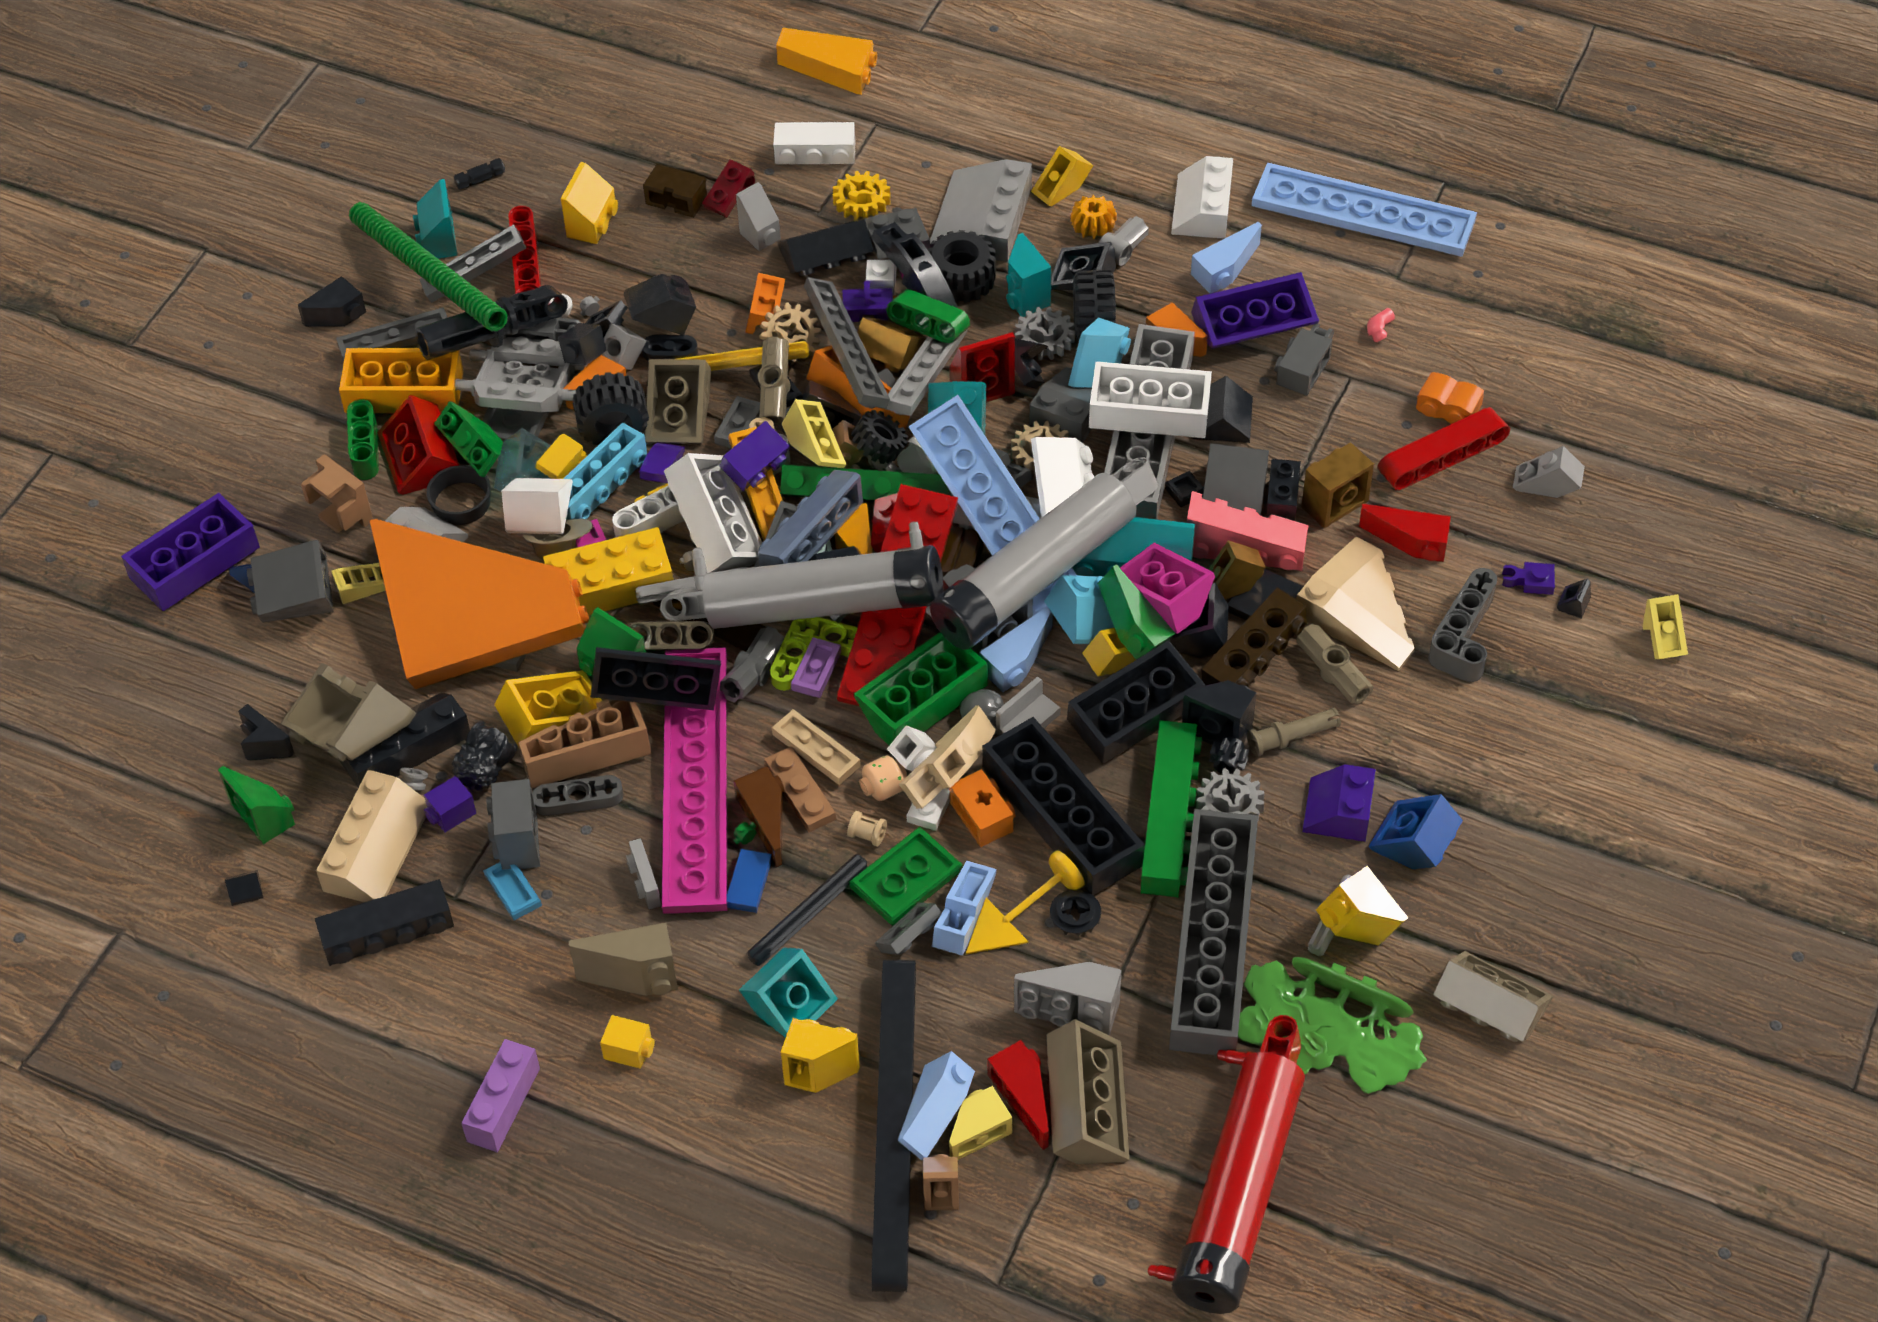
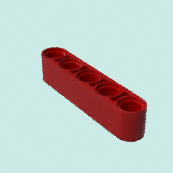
(526, 262)
(1443, 448)

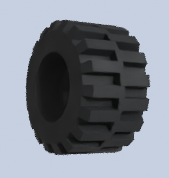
(965, 263)
(1093, 298)
(607, 403)

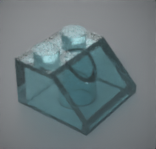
(519, 458)

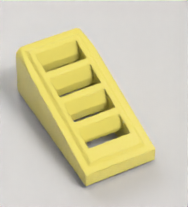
(347, 580)

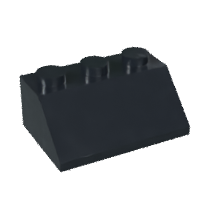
(826, 247)

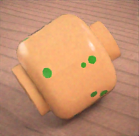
(882, 778)

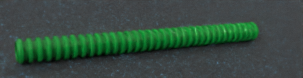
(428, 267)

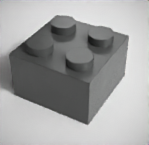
(513, 824)

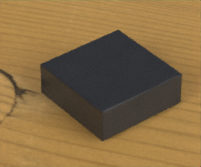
(1182, 487)

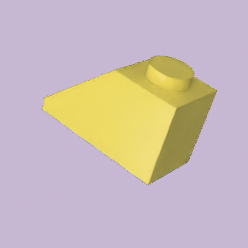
(979, 1123)

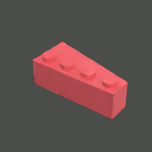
(1276, 538)

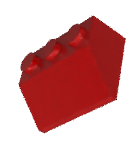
(415, 445)

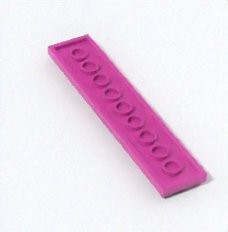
(695, 801)

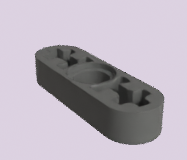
(598, 783)

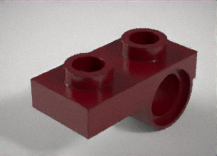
(731, 181)

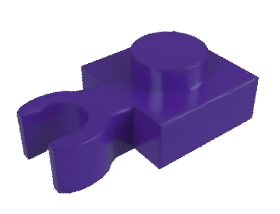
(1534, 577)

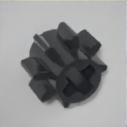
(1229, 755)

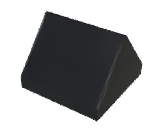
(1575, 598)
(244, 887)

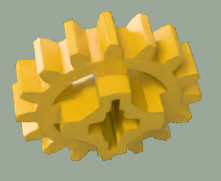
(861, 195)

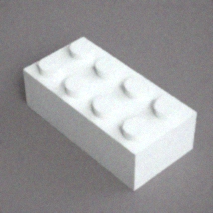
(1150, 399)

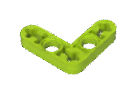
(801, 640)

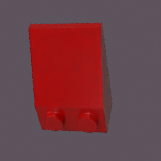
(987, 362)

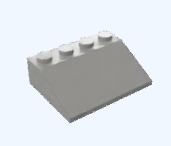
(988, 202)

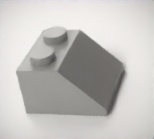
(426, 521)

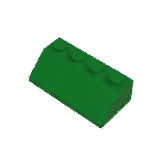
(921, 688)

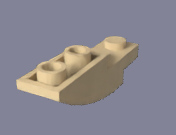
(950, 759)

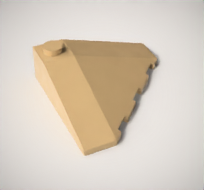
(1357, 604)

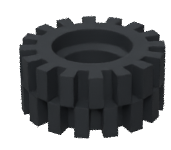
(879, 437)

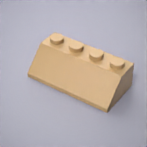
(372, 839)

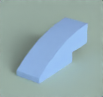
(963, 908)

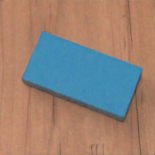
(512, 890)

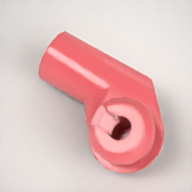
(1376, 324)

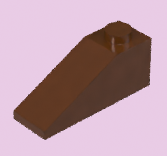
(761, 801)

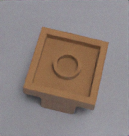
(343, 490)

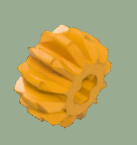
(1093, 216)

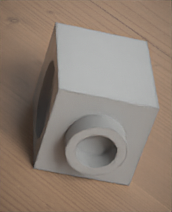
(630, 344)

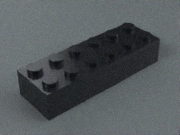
(1063, 804)

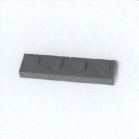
(481, 258)
(390, 335)

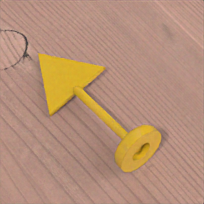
(995, 930)

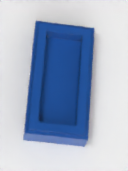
(748, 880)

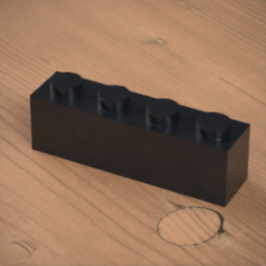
(384, 922)

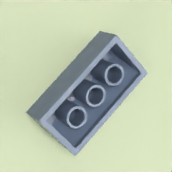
(814, 520)

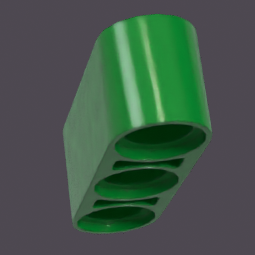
(928, 316)
(362, 439)

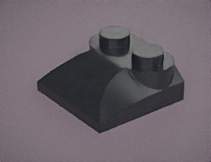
(1078, 258)

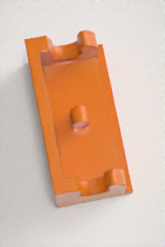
(765, 297)

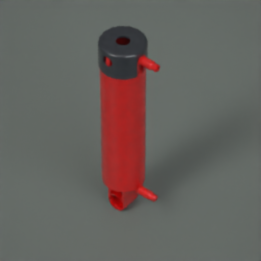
(1241, 1173)

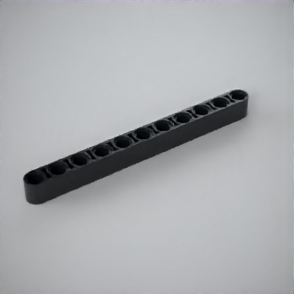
(894, 1100)

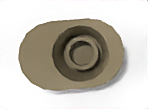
(553, 543)

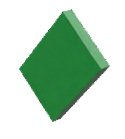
(906, 875)

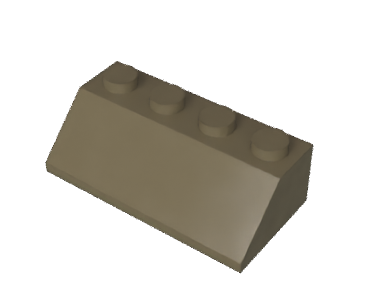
(1087, 1095)

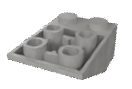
(1068, 993)

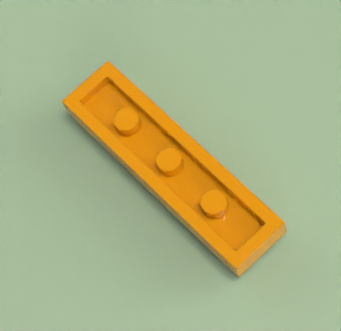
(764, 497)

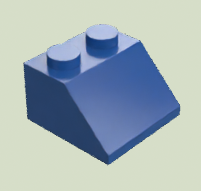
(1417, 831)

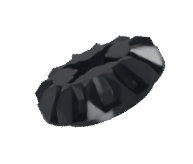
(1087, 906)

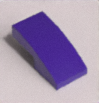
(659, 459)

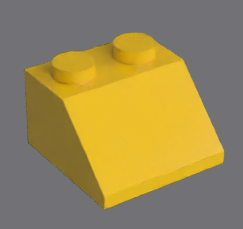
(588, 205)
(1361, 910)

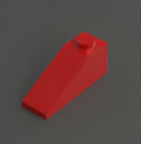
(1412, 532)
(1019, 1080)

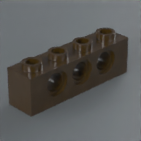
(1276, 610)

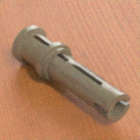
(1280, 734)

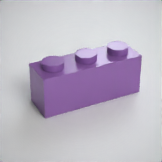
(500, 1095)

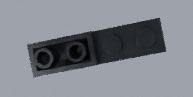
(914, 261)

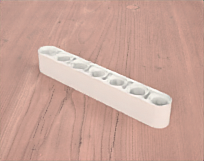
(656, 510)

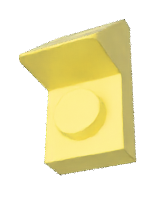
(1666, 626)

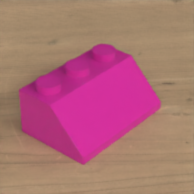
(1170, 584)

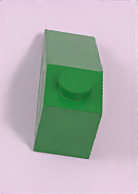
(1133, 617)

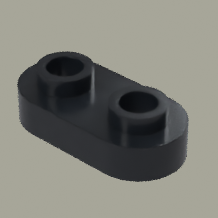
(669, 346)

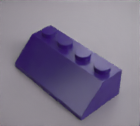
(1254, 310)

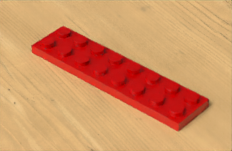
(893, 633)

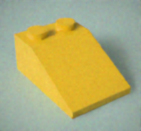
(543, 701)

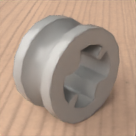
(414, 778)

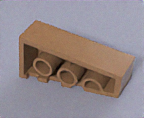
(586, 743)

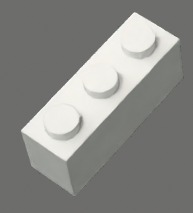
(814, 143)

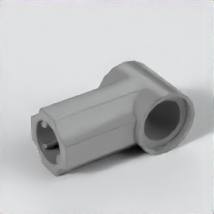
(1126, 239)

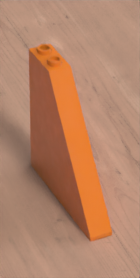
(469, 604)

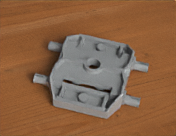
(521, 386)

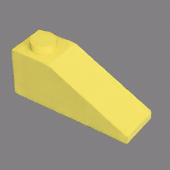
(812, 434)

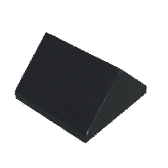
(1228, 412)

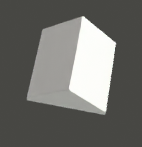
(536, 505)

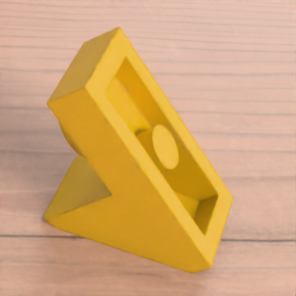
(561, 457)

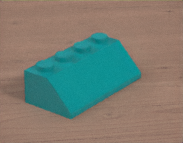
(1134, 539)

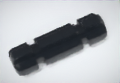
(479, 173)

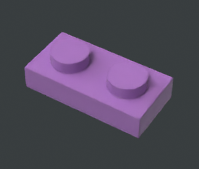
(816, 667)

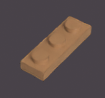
(801, 789)

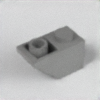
(1550, 474)

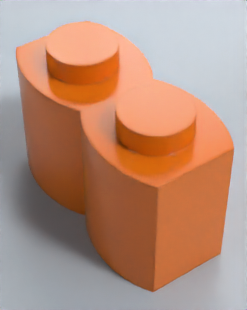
(1448, 399)

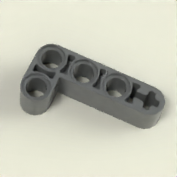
(1451, 643)

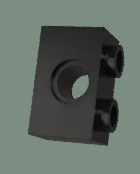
(1283, 488)

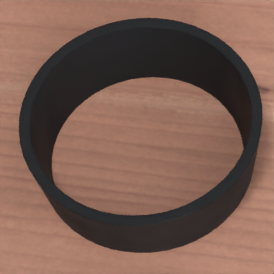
(452, 476)

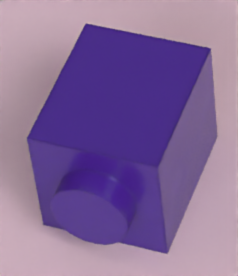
(449, 804)

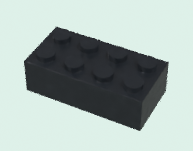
(1132, 702)

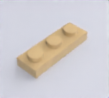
(816, 747)

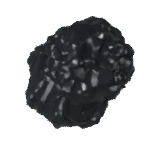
(482, 756)

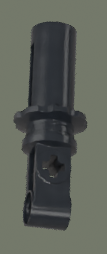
(463, 331)

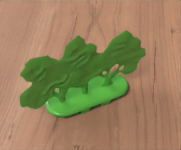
(1326, 1026)

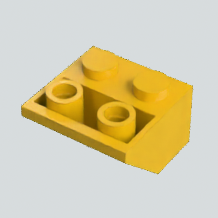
(818, 1055)

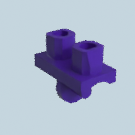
(867, 302)

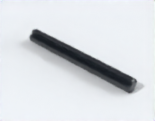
(806, 910)

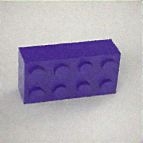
(190, 551)

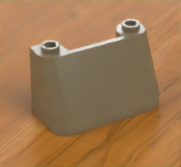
(345, 715)

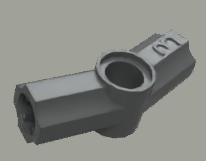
(752, 666)

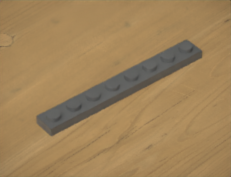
(846, 343)

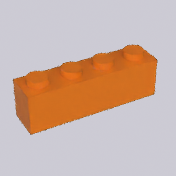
(827, 371)

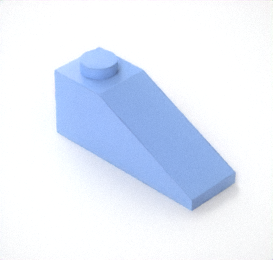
(1223, 261)
(1015, 652)
(935, 1102)

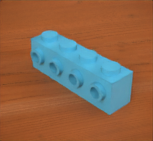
(605, 470)

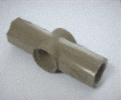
(774, 366)
(1334, 664)

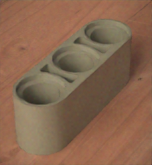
(684, 629)

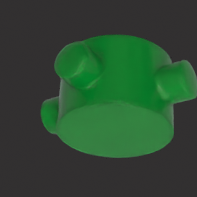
(744, 833)

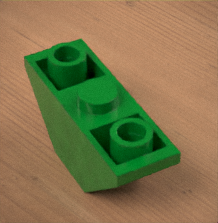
(470, 437)

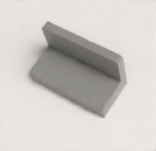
(1025, 705)

